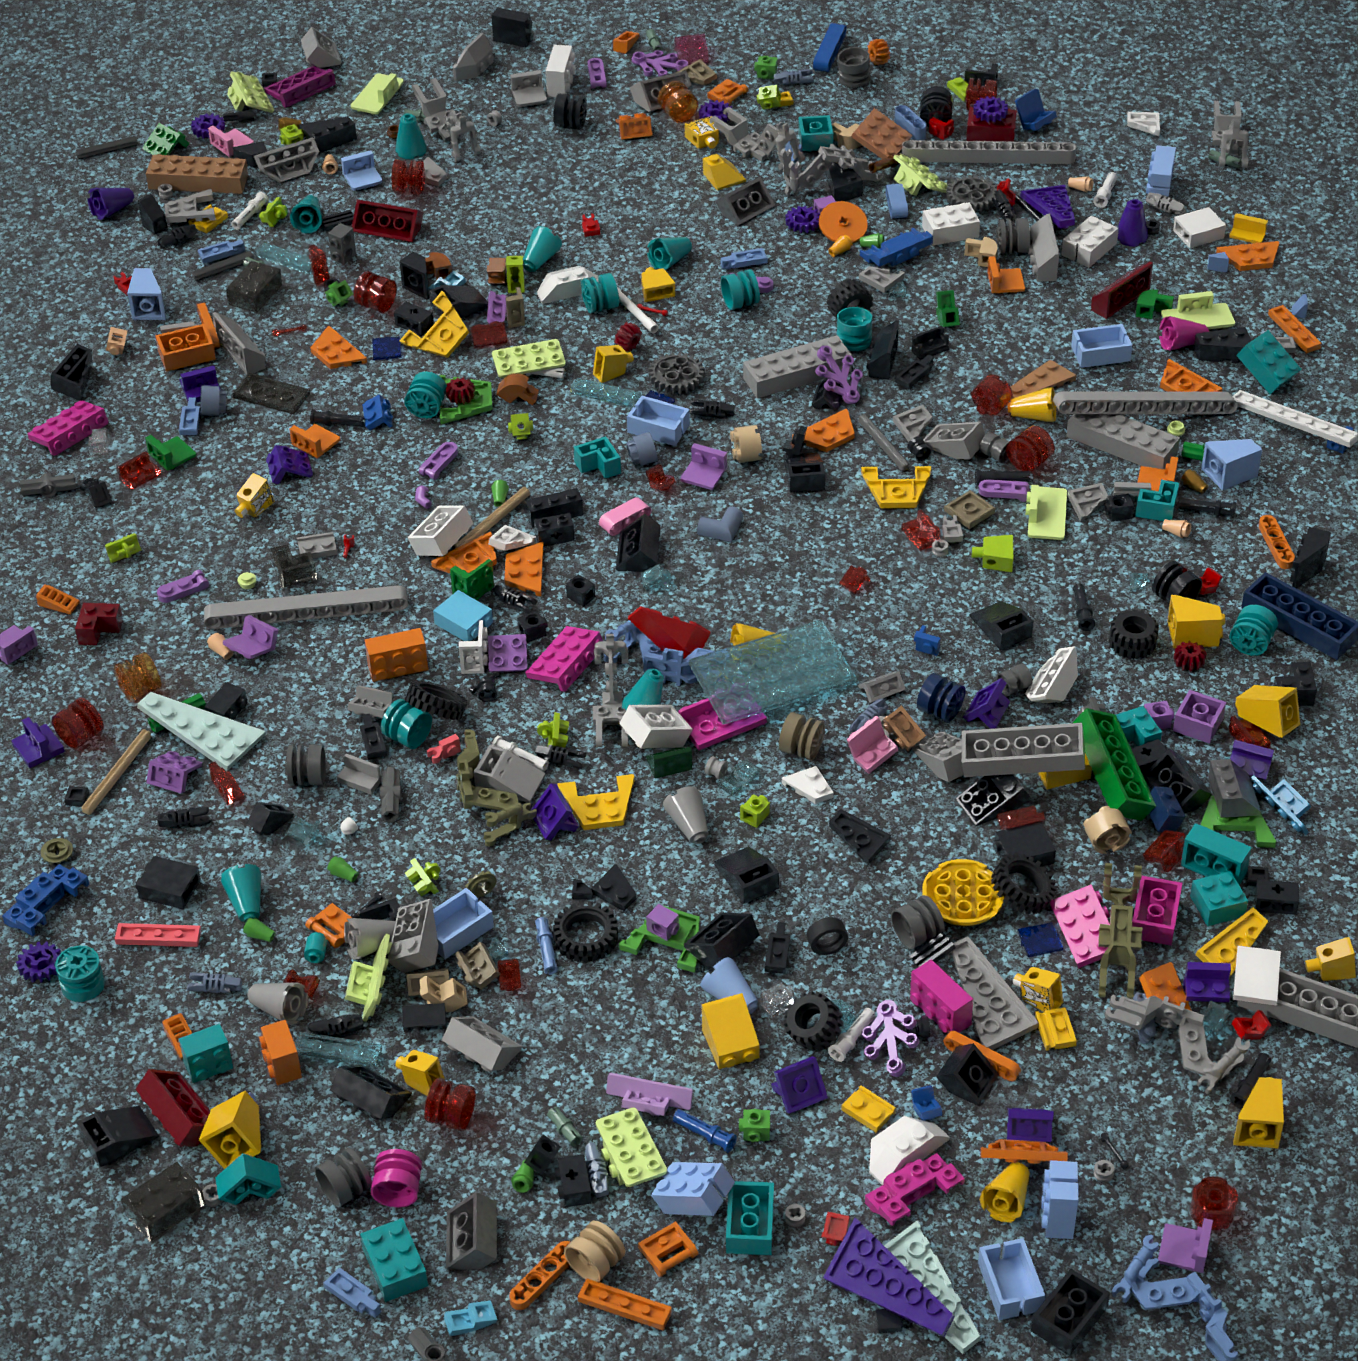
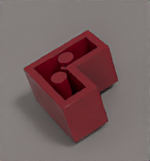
(96, 619)

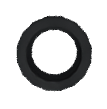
(823, 927)

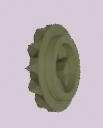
(49, 848)
(488, 883)

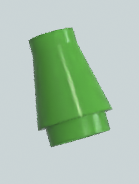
(875, 239)
(499, 490)
(340, 868)
(258, 930)
(523, 1178)

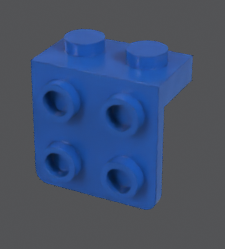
(1032, 111)

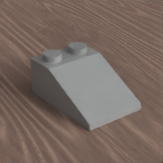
(956, 439)

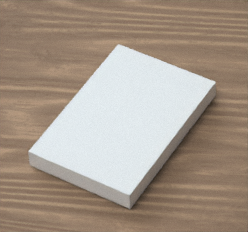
(1256, 975)

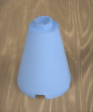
(728, 981)

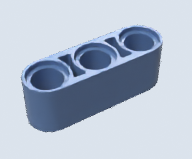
(911, 122)
(896, 201)

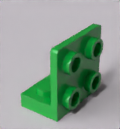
(169, 453)
(476, 582)

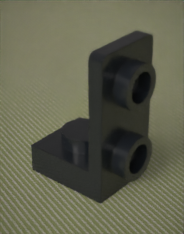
(992, 74)
(97, 490)
(380, 911)

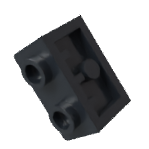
(795, 446)

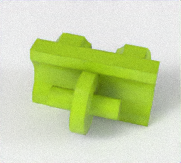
(273, 213)
(123, 548)
(552, 730)
(416, 872)

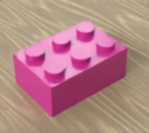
(1157, 909)
(941, 998)

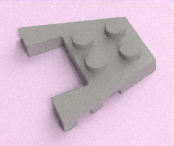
(186, 208)

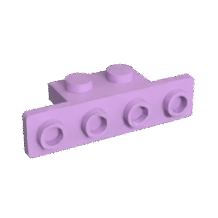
(648, 1095)

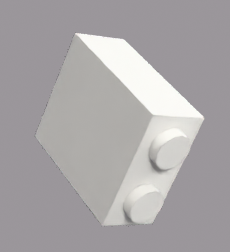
(1199, 227)

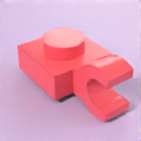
(447, 748)

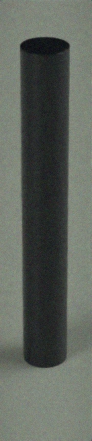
(1027, 208)

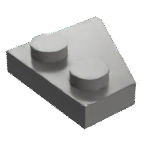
(434, 174)
(880, 278)
(913, 421)
(1087, 499)

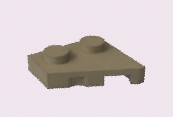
(700, 73)

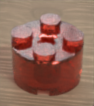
(991, 395)
(1214, 1201)

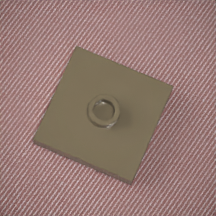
(969, 509)

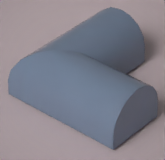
(722, 529)

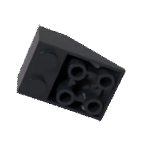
(463, 298)
(805, 472)
(1310, 556)
(1004, 624)
(991, 797)
(748, 874)
(115, 1133)

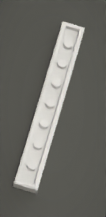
(1296, 419)

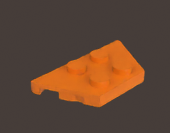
(1251, 256)
(335, 350)
(1180, 379)
(830, 432)
(467, 556)
(525, 569)
(1164, 982)
(1018, 1150)

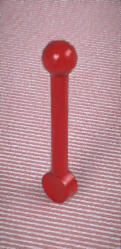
(664, 312)

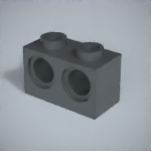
(342, 243)

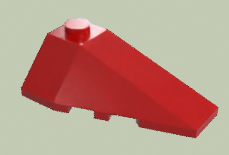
(668, 631)

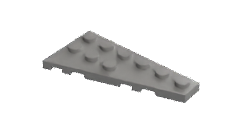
(996, 1008)

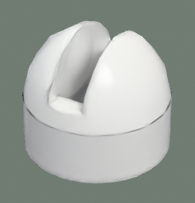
(348, 826)

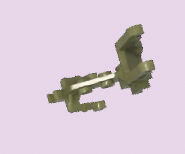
(488, 798)
(1119, 935)

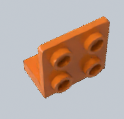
(634, 126)
(1004, 279)
(314, 440)
(1155, 475)

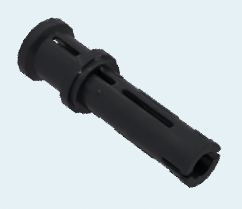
(329, 418)
(1021, 476)
(1185, 504)
(1084, 612)
(1246, 1085)

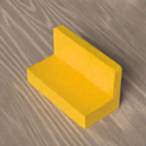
(1248, 228)

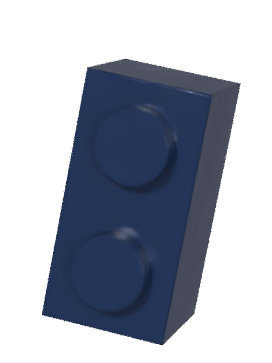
(1168, 812)

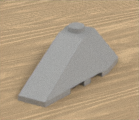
(646, 92)

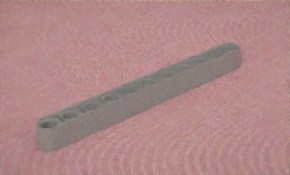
(990, 152)
(1145, 402)
(307, 606)

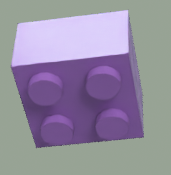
(1199, 716)

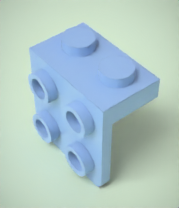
(360, 170)

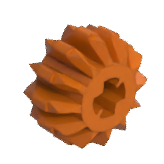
(878, 51)

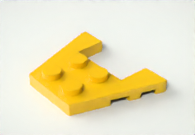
(443, 335)
(897, 492)
(600, 809)

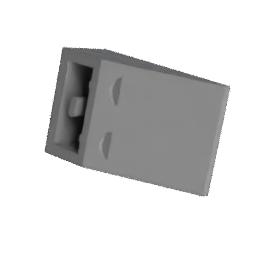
(942, 755)
(508, 773)
(414, 937)

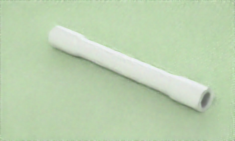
(646, 321)

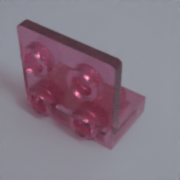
(691, 48)

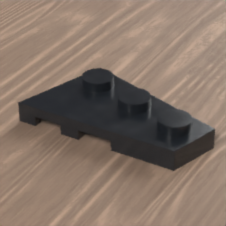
(859, 835)

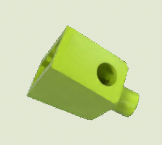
(515, 270)
(996, 553)

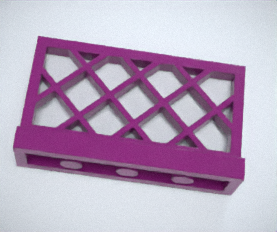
(301, 85)

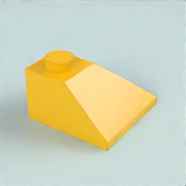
(721, 172)

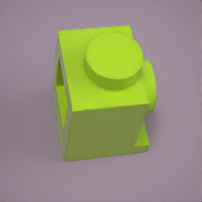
(756, 806)

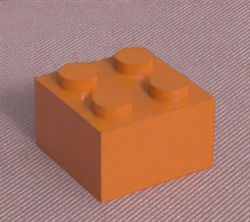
(280, 1052)

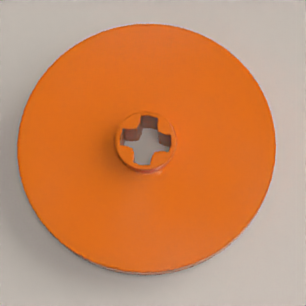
(846, 212)

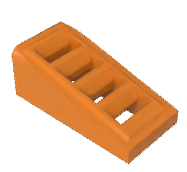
(625, 41)
(47, 593)
(174, 1025)

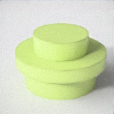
(1176, 428)
(247, 580)

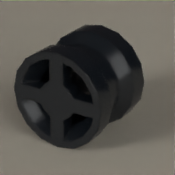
(486, 689)

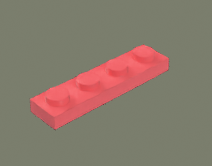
(158, 935)

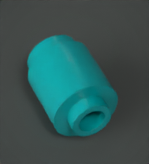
(315, 947)

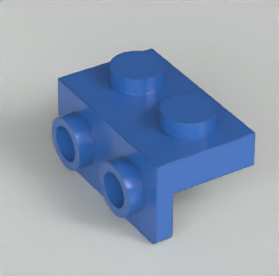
(376, 412)

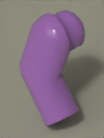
(420, 497)

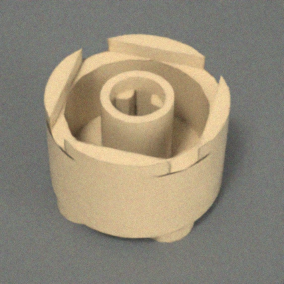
(746, 444)
(1107, 830)

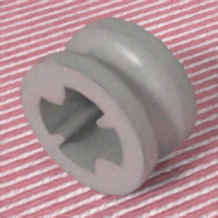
(494, 118)
(165, 191)
(940, 547)
(1108, 1175)
(208, 1190)
(795, 1221)

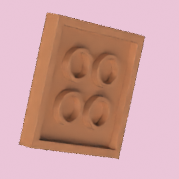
(881, 135)

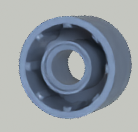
(212, 401)
(642, 449)

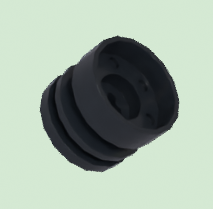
(936, 103)
(570, 111)
(1176, 580)

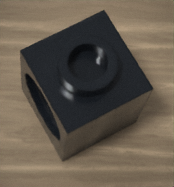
(1119, 507)
(580, 590)
(532, 625)
(542, 1154)

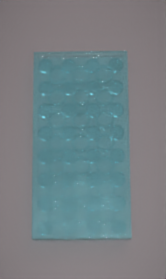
(772, 671)

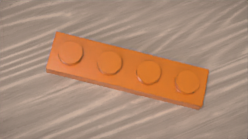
(1294, 329)
(624, 1304)

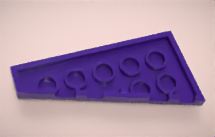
(1051, 201)
(879, 1277)

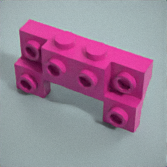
(911, 1184)

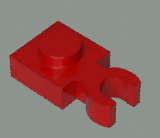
(590, 226)
(123, 282)

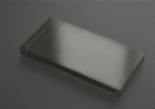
(271, 393)

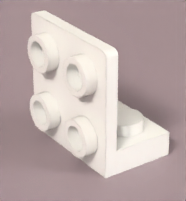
(473, 653)

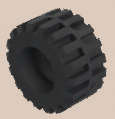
(849, 294)
(1133, 634)
(800, 1014)

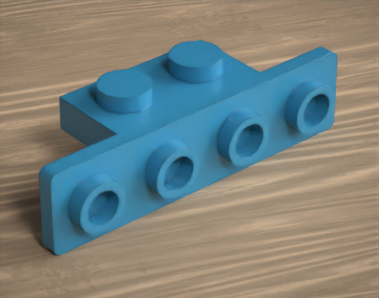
(1287, 800)

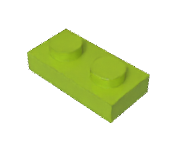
(958, 86)

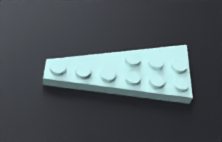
(207, 732)
(916, 1255)

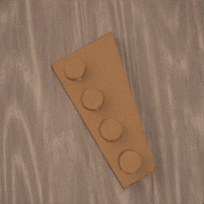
(1045, 376)

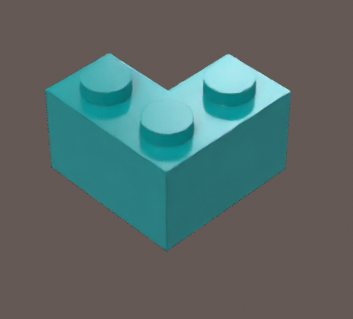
(598, 455)
(1158, 504)
(1139, 726)
(247, 1176)

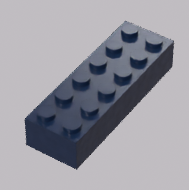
(1303, 616)

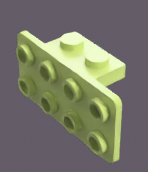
(248, 91)
(377, 93)
(914, 174)
(1200, 309)
(528, 358)
(1046, 512)
(367, 980)
(629, 1148)

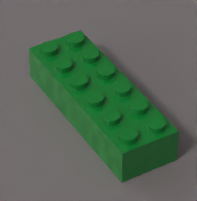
(1115, 765)

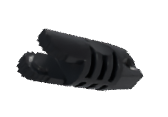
(1004, 207)
(177, 236)
(712, 408)
(514, 598)
(560, 755)
(184, 817)
(337, 1026)

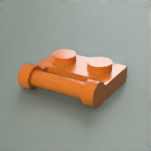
(727, 91)
(334, 919)
(665, 1242)

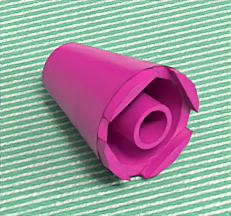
(1179, 332)

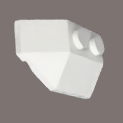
(563, 284)
(1055, 677)
(903, 1143)

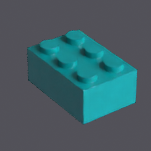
(1269, 362)
(1215, 853)
(750, 1218)
(394, 1259)

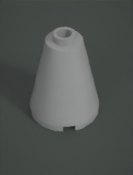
(688, 813)
(366, 935)
(280, 1000)

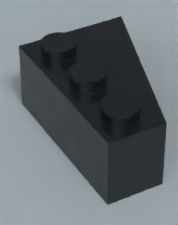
(330, 132)
(844, 183)
(1221, 344)
(73, 373)

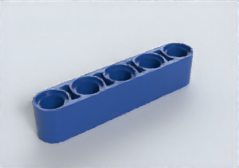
(829, 47)

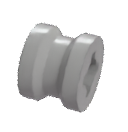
(716, 767)

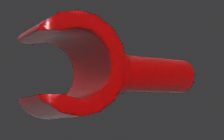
(348, 543)

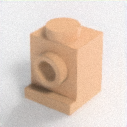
(115, 344)

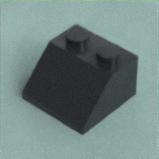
(414, 274)
(967, 1074)

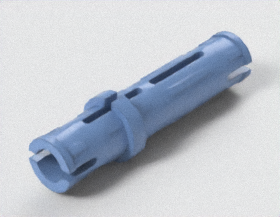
(545, 939)

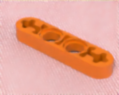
(206, 319)
(1273, 542)
(1004, 1066)
(540, 1273)

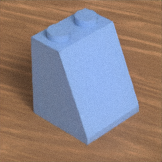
(145, 296)
(1231, 461)

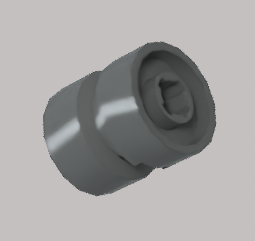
(994, 446)
(1016, 679)

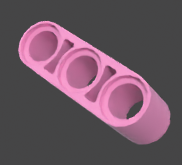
(623, 515)

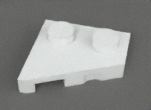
(1144, 121)
(510, 538)
(809, 784)

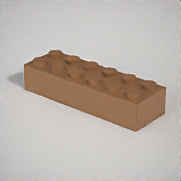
(198, 173)

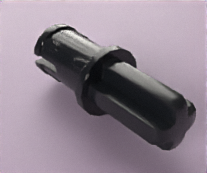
(239, 116)

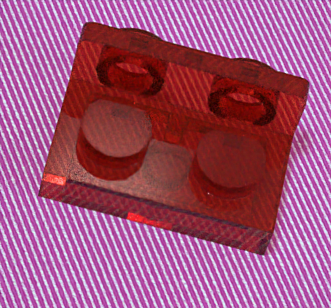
(318, 265)
(488, 334)
(137, 471)
(921, 531)
(1247, 732)
(225, 784)
(1019, 817)
(1166, 849)

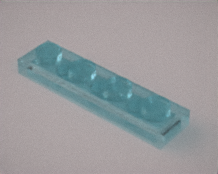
(284, 257)
(605, 392)
(338, 1049)

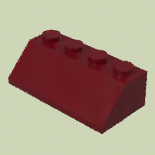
(386, 220)
(1122, 291)
(174, 1105)

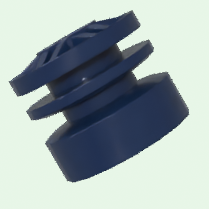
(941, 697)

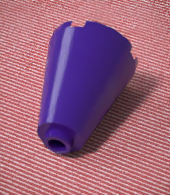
(108, 201)
(1132, 225)

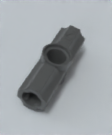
(48, 484)
(390, 794)
(426, 1346)

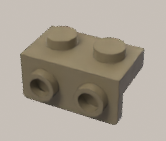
(478, 966)

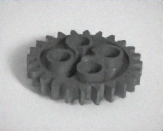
(972, 190)
(676, 373)

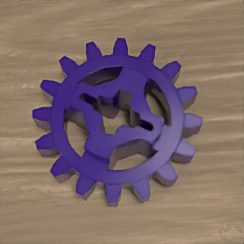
(714, 109)
(990, 109)
(200, 125)
(802, 219)
(39, 962)

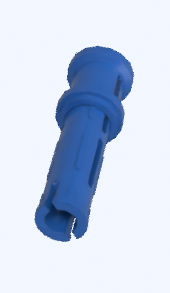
(712, 1133)

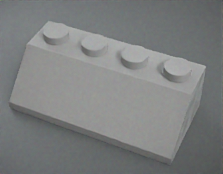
(1043, 250)
(238, 344)

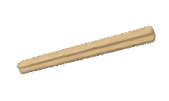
(495, 517)
(115, 773)

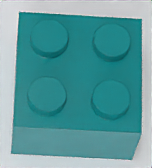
(815, 132)
(1218, 898)
(206, 1053)

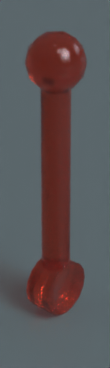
(275, 332)

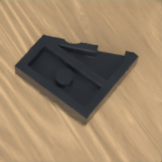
(615, 889)

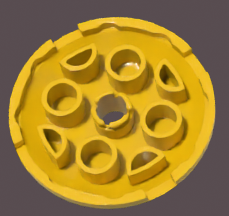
(963, 892)

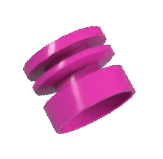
(396, 1178)

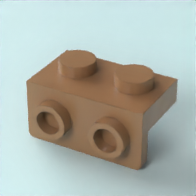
(903, 728)

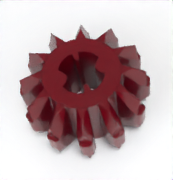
(628, 336)
(460, 390)
(1189, 656)

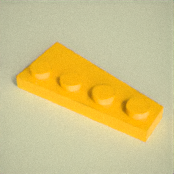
(1240, 933)

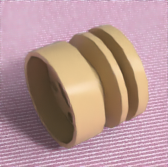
(594, 1251)

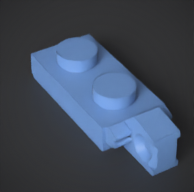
(220, 251)
(744, 258)
(190, 418)
(352, 1292)

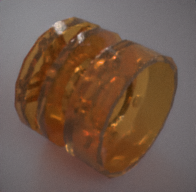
(678, 101)
(136, 677)

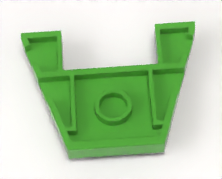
(481, 403)
(1242, 823)
(688, 928)

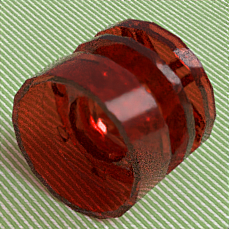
(976, 92)
(410, 177)
(375, 292)
(1030, 448)
(77, 723)
(450, 1104)

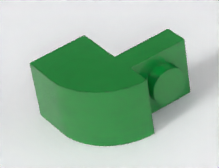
(1152, 301)
(946, 311)

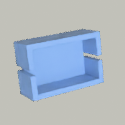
(1161, 170)
(1101, 345)
(663, 420)
(459, 922)
(690, 1188)
(1060, 1199)
(1011, 1280)

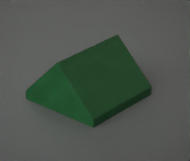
(670, 761)

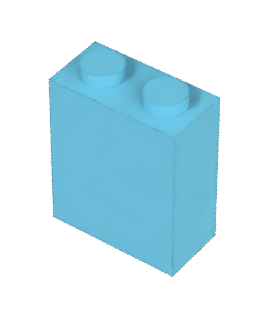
(461, 616)

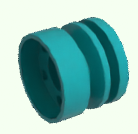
(740, 289)
(600, 293)
(855, 328)
(425, 395)
(1253, 630)
(406, 724)
(80, 973)

